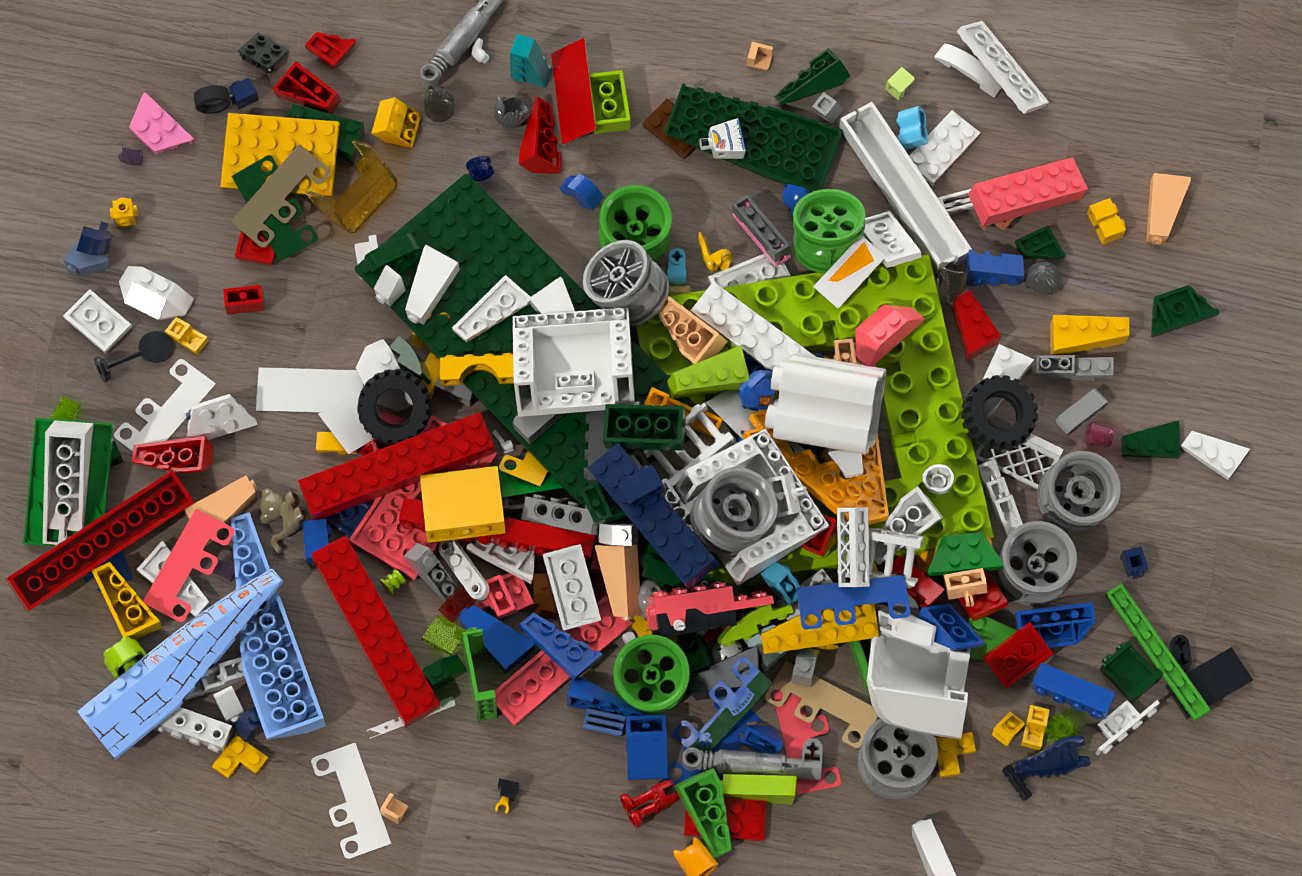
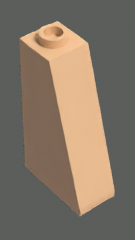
(1164, 203)
(226, 502)
(621, 578)

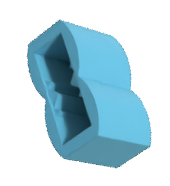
(912, 127)

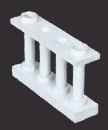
(722, 442)
(892, 539)

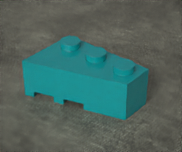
(528, 63)

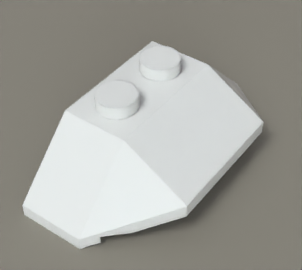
(153, 294)
(376, 359)

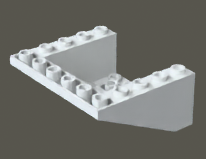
(572, 361)
(786, 533)

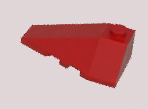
(538, 147)

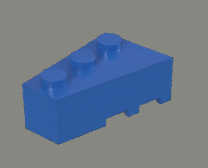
(994, 269)

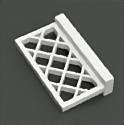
(1033, 442)

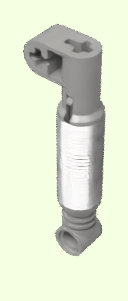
(458, 41)
(758, 764)

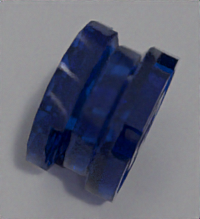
(480, 168)

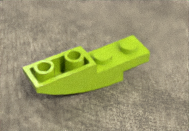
(748, 622)

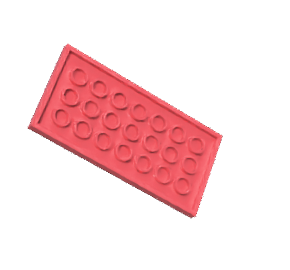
(380, 528)

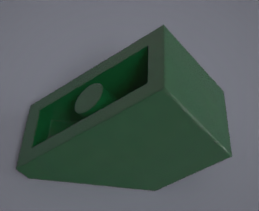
(444, 671)

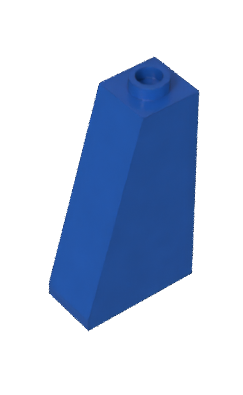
(501, 642)

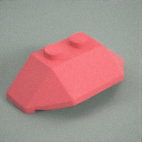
(884, 331)

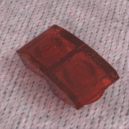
(455, 604)

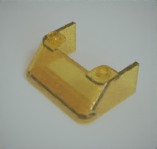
(364, 196)

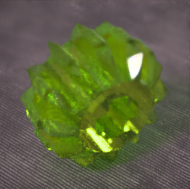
(1061, 723)

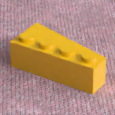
(128, 610)

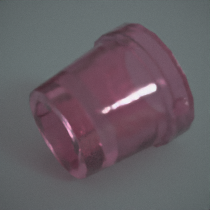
(1098, 435)

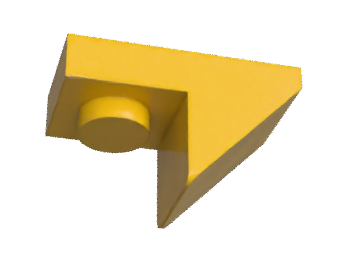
(1008, 728)

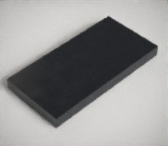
(1216, 678)

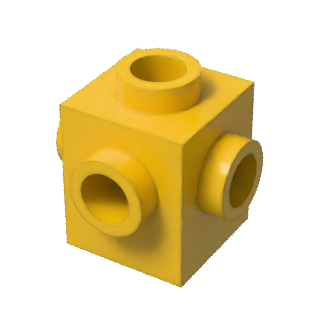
(124, 212)

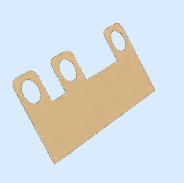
(827, 697)

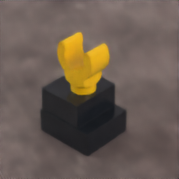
(508, 792)

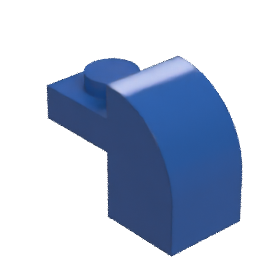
(583, 190)

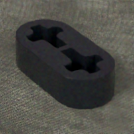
(1185, 651)

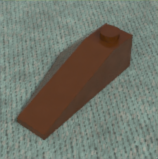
(544, 599)

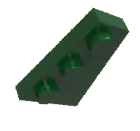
(1153, 442)

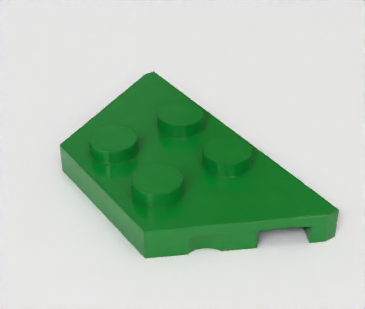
(964, 553)

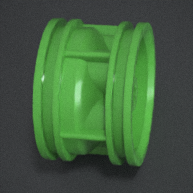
(627, 202)
(828, 212)
(659, 648)

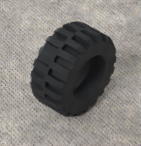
(394, 380)
(1019, 399)

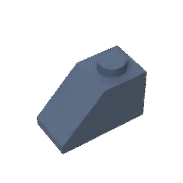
(84, 263)

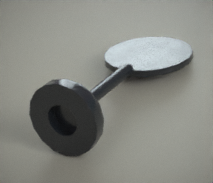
(153, 347)

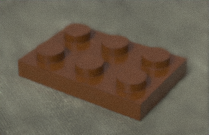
(657, 123)

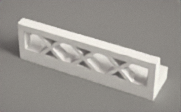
(857, 547)

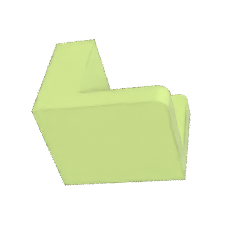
(899, 82)

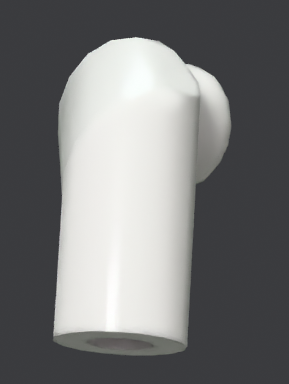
(478, 53)

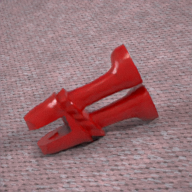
(659, 798)

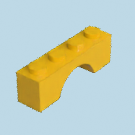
(455, 369)

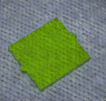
(443, 635)

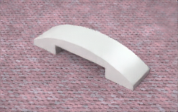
(969, 66)

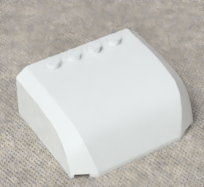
(918, 685)

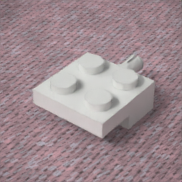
(786, 494)

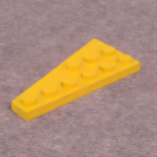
(792, 636)

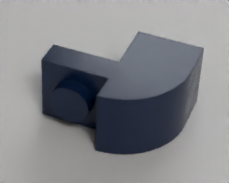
(95, 241)

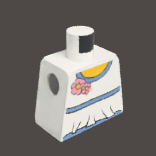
(725, 141)

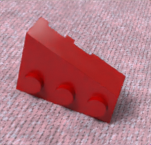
(306, 89)
(974, 326)
(926, 591)

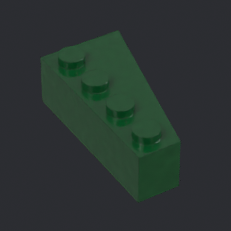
(348, 130)

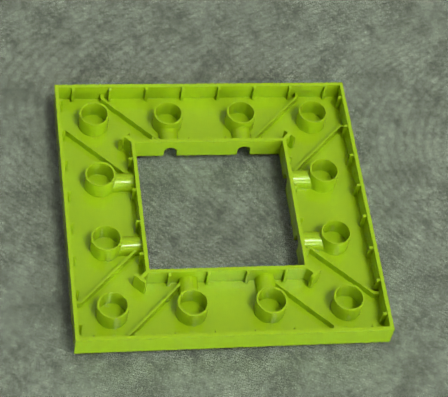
(918, 398)

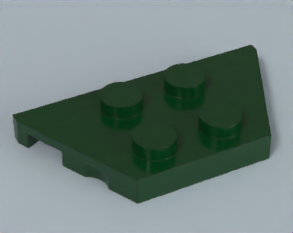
(1178, 310)

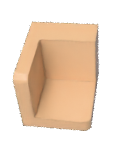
(760, 56)
(393, 809)

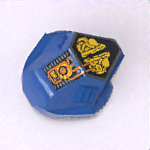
(757, 391)

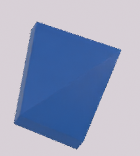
(762, 739)

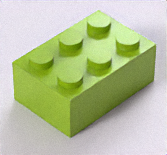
(609, 102)

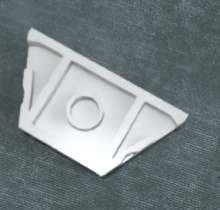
(218, 418)
(510, 560)

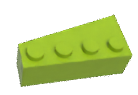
(714, 375)

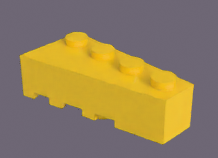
(1085, 333)

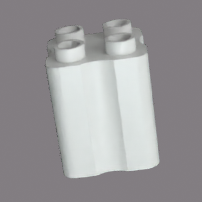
(826, 403)

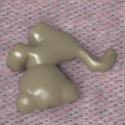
(275, 507)

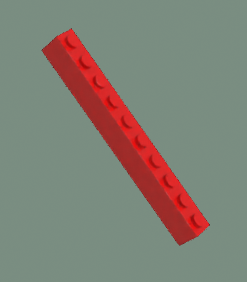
(519, 534)

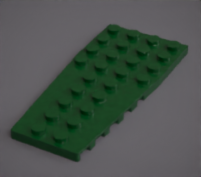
(775, 140)

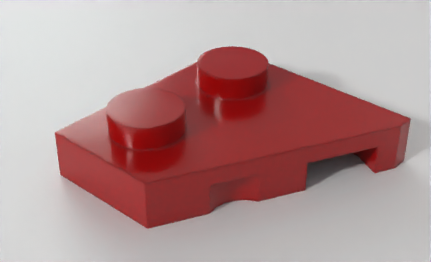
(329, 47)

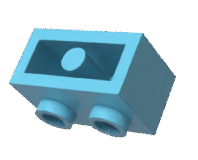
(781, 582)

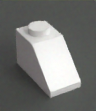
(389, 286)
(618, 534)
(229, 705)

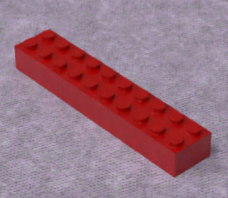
(396, 466)
(99, 540)
(375, 631)

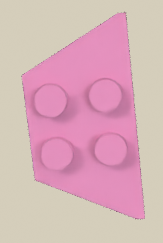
(157, 127)

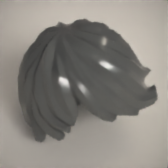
(510, 112)
(1043, 278)

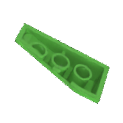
(991, 633)
(705, 805)

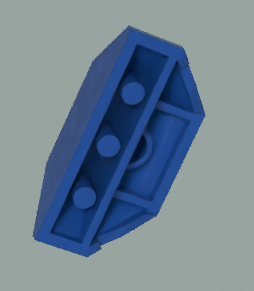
(1059, 624)

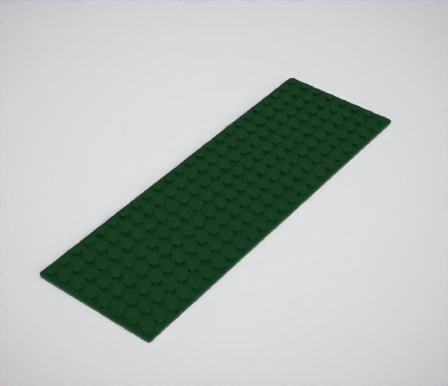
(487, 246)

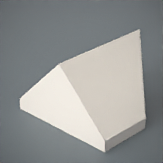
(848, 462)

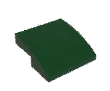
(600, 504)

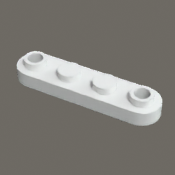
(464, 569)

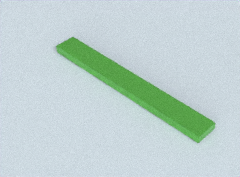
(1158, 652)

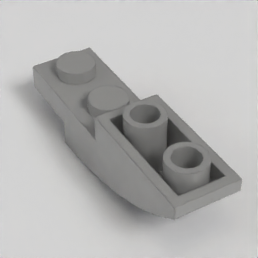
(1072, 368)

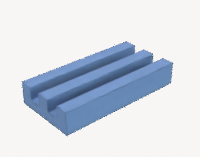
(605, 722)

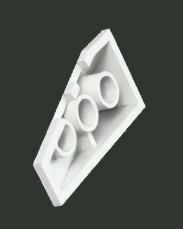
(911, 516)

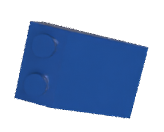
(951, 627)

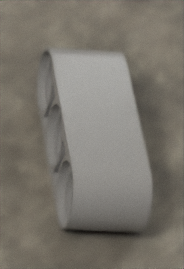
(1081, 412)

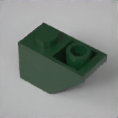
(696, 652)

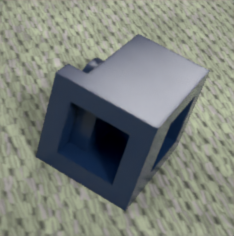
(1137, 557)

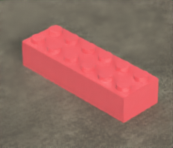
(1027, 191)

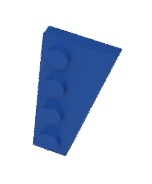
(565, 651)

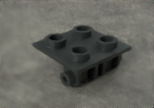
(262, 52)

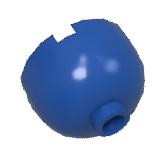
(792, 195)

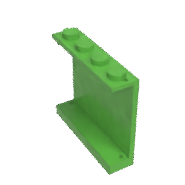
(484, 701)

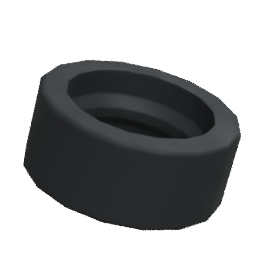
(212, 99)

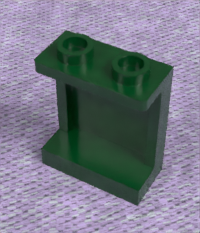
(1130, 671)

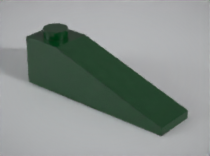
(823, 74)

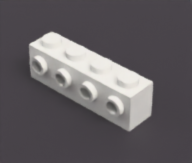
(197, 729)

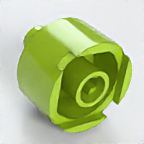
(123, 656)

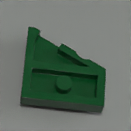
(1040, 245)

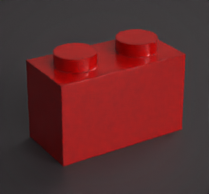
(244, 299)

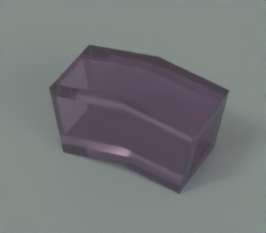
(131, 156)
(224, 569)

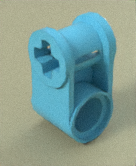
(676, 269)

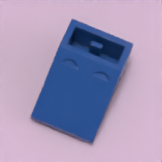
(646, 747)

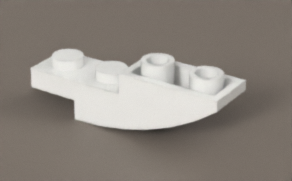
(906, 628)

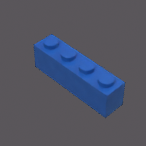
(1073, 691)

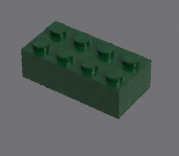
(644, 427)

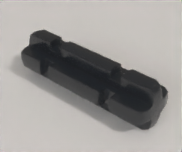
(1017, 782)

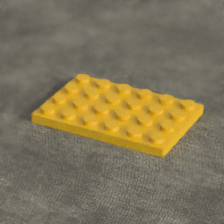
(257, 136)

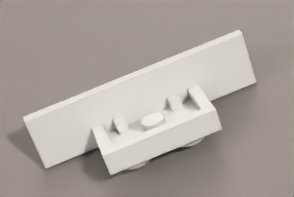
(1120, 722)

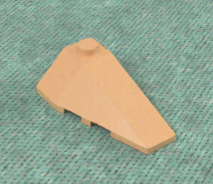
(692, 335)

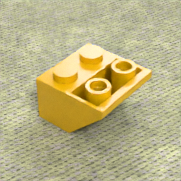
(396, 123)

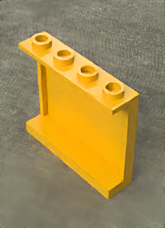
(462, 504)

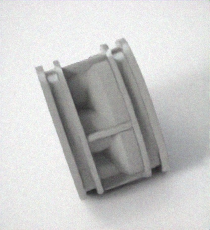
(1045, 538)
(894, 784)

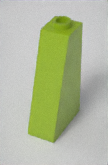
(760, 787)

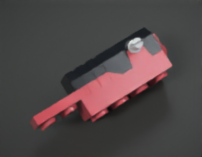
(698, 608)

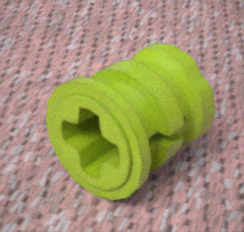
(392, 581)

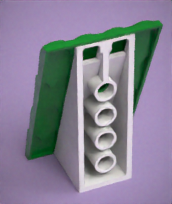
(66, 478)

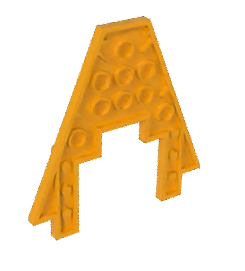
(827, 481)

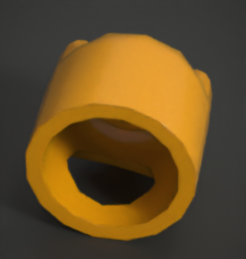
(696, 859)

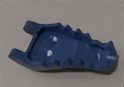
(1055, 760)

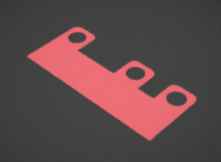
(183, 557)
(795, 733)

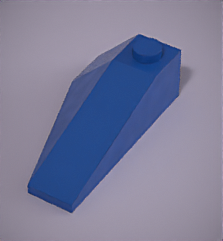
(588, 695)

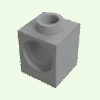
(827, 108)

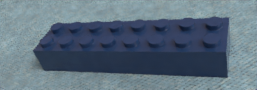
(655, 520)

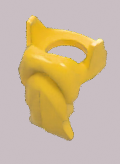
(716, 259)

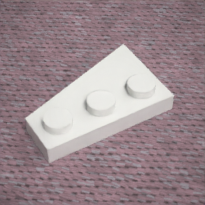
(1215, 453)

